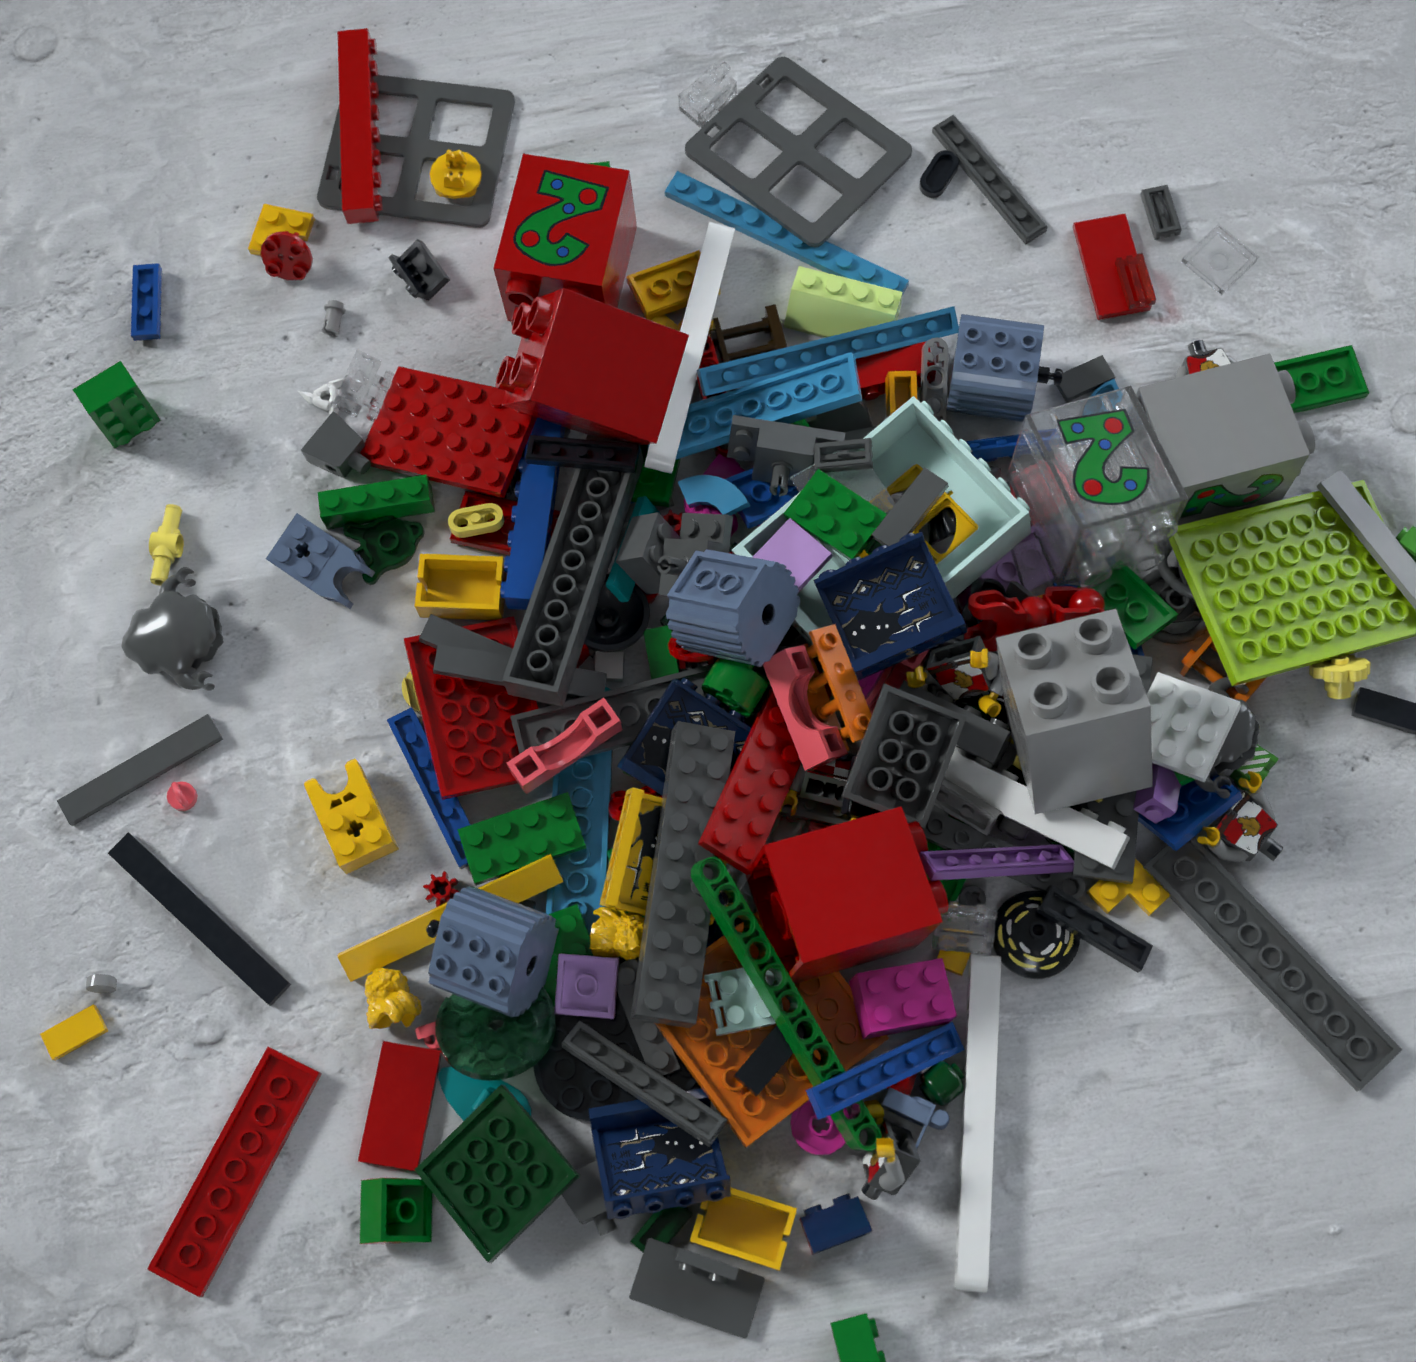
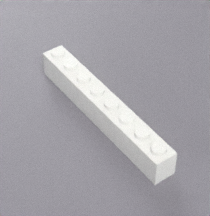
(1064, 825)

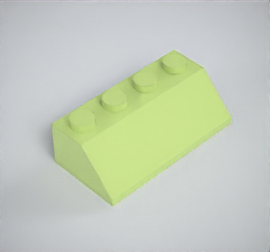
(837, 305)

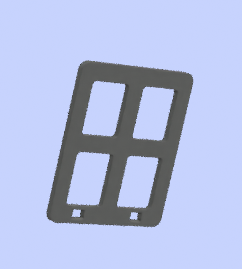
(419, 148)
(799, 151)

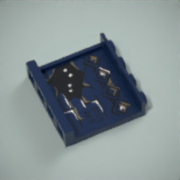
(890, 605)
(649, 751)
(652, 1161)

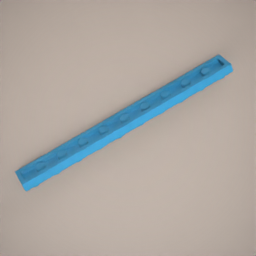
(761, 227)
(859, 342)

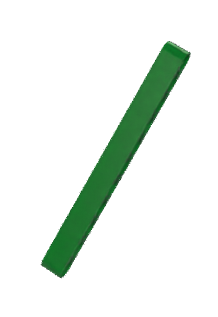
(772, 995)

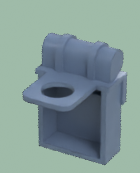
(915, 1110)

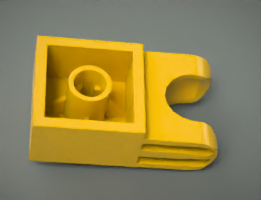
(347, 812)

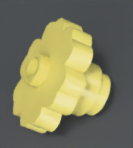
(1340, 674)

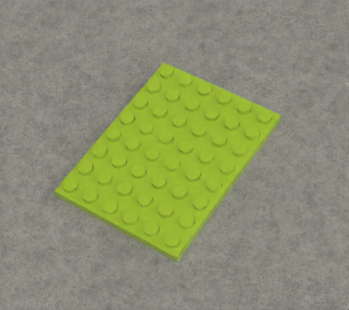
(1289, 586)

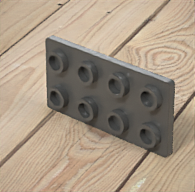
(697, 1288)

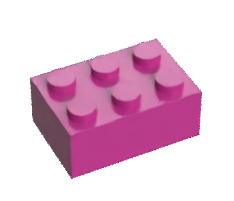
(902, 998)

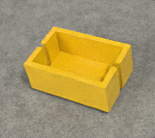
(460, 586)
(745, 1228)

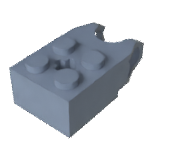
(326, 564)

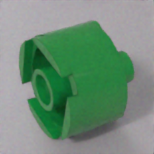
(735, 685)

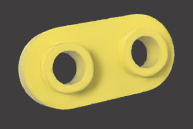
(476, 520)

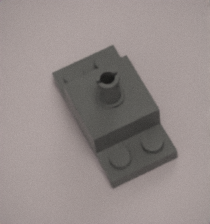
(776, 448)
(696, 534)

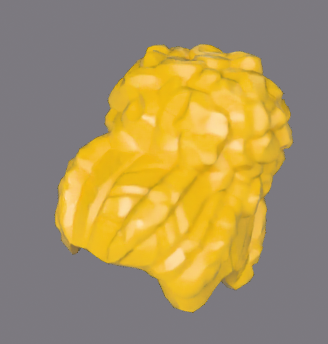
(616, 933)
(390, 999)

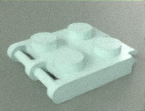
(739, 1000)

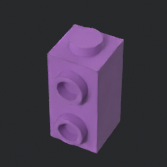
(1161, 799)

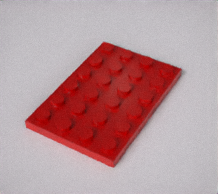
(449, 432)
(467, 719)

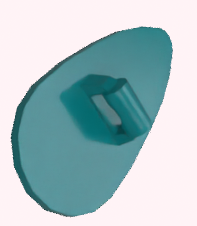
(468, 1093)

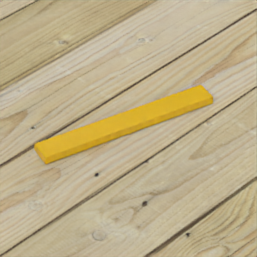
(412, 934)

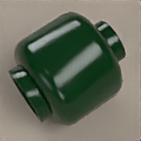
(942, 1083)

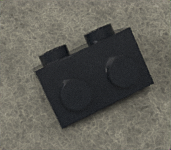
(419, 271)

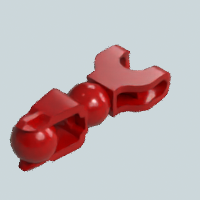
(1008, 615)

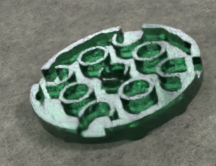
(488, 1054)

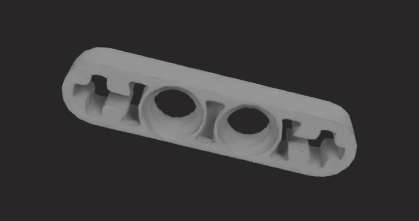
(940, 391)

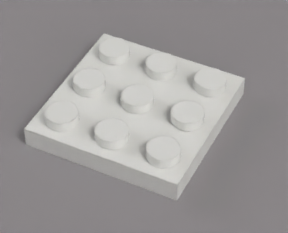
(1188, 725)

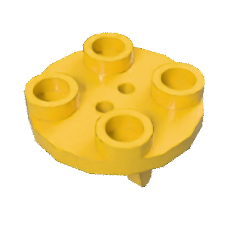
(455, 185)

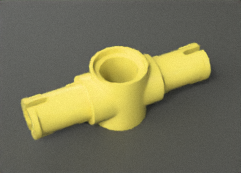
(166, 544)

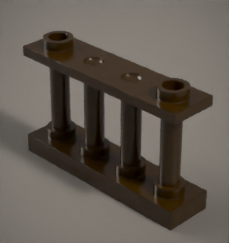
(769, 324)

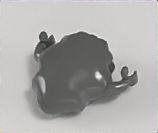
(175, 634)
(1238, 745)

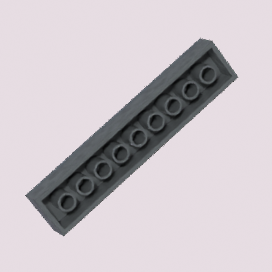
(570, 583)
(675, 911)

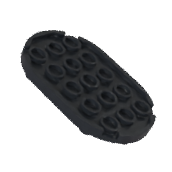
(575, 1086)

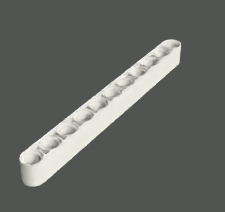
(697, 325)
(978, 1124)

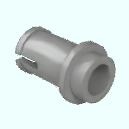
(334, 312)

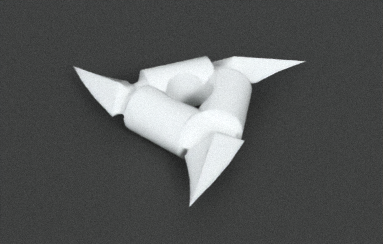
(318, 394)

